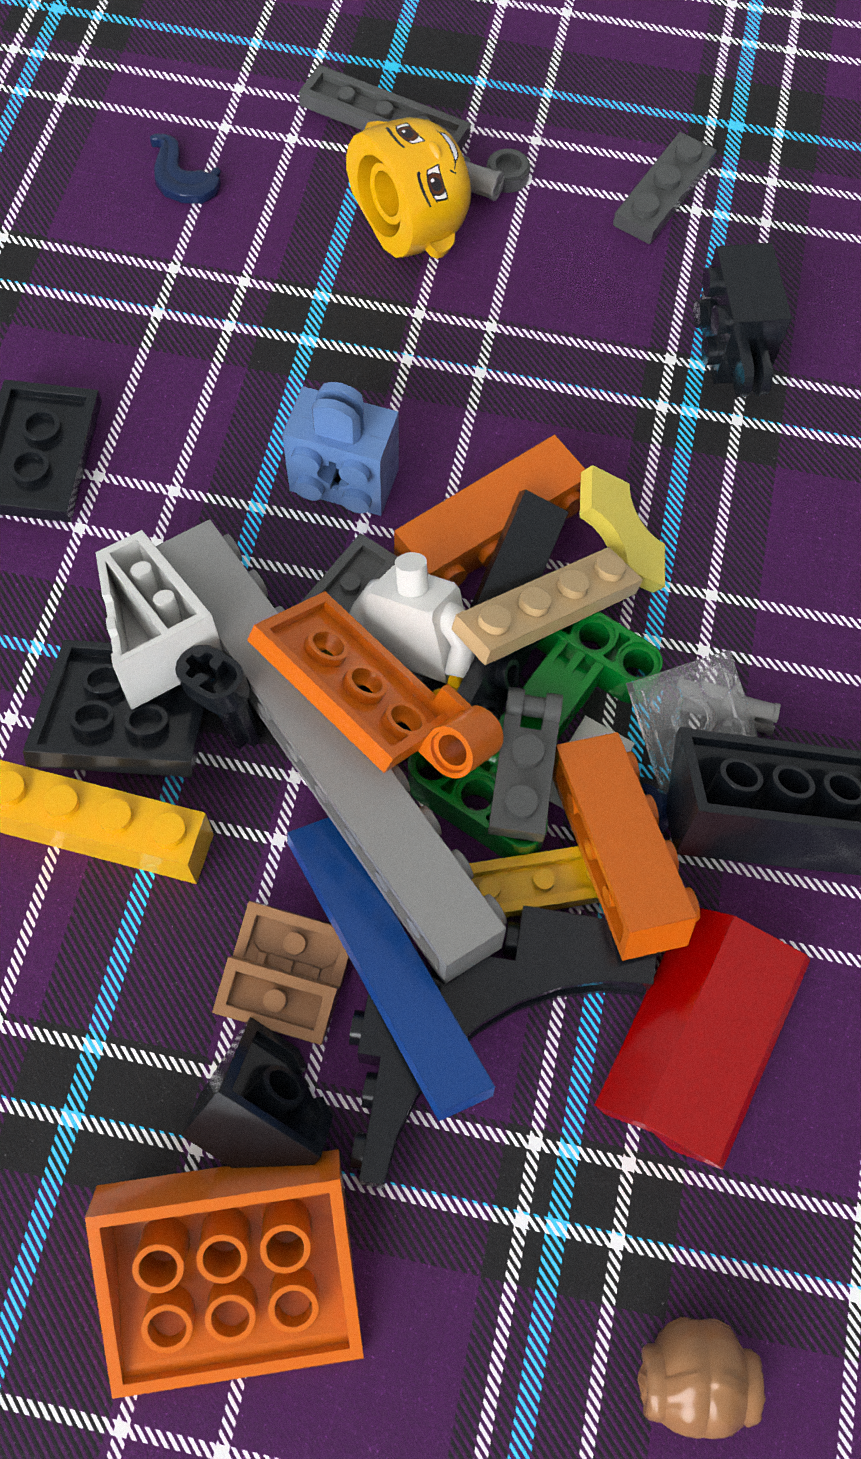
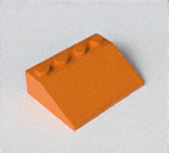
(223, 1274)

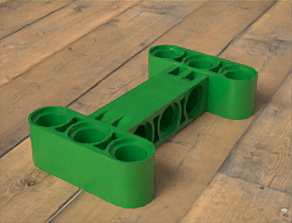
(567, 671)

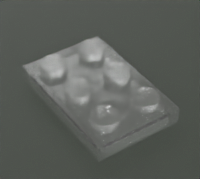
(691, 696)

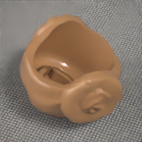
(701, 1380)

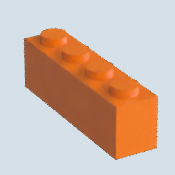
(466, 527)
(624, 847)

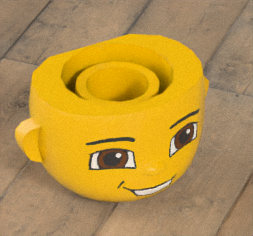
(409, 185)

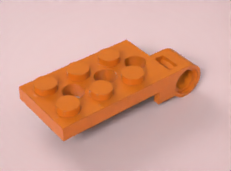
(442, 725)

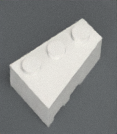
(149, 617)

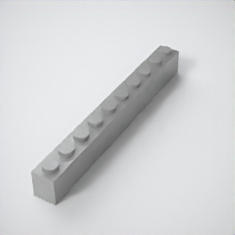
(369, 808)

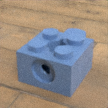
(343, 435)

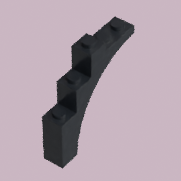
(552, 959)

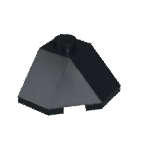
(260, 1106)

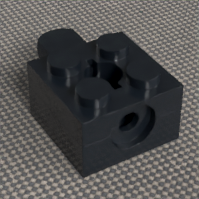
(742, 316)

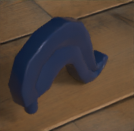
(177, 183)

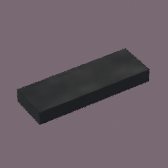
(522, 546)

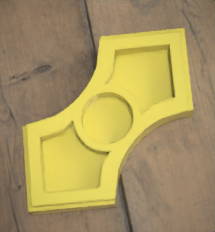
(610, 511)

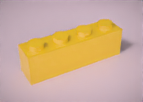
(103, 822)

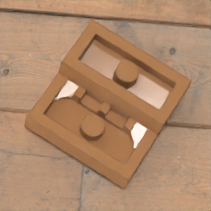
(283, 973)

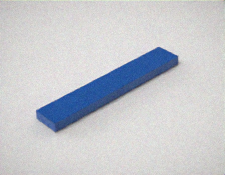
(392, 972)

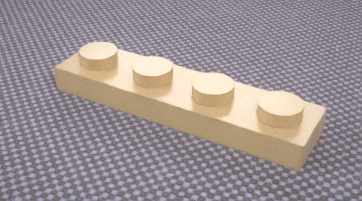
(545, 605)

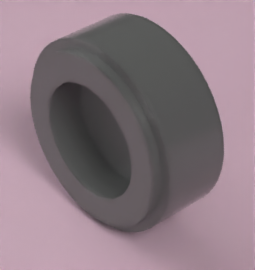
(515, 168)

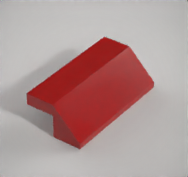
(704, 1037)

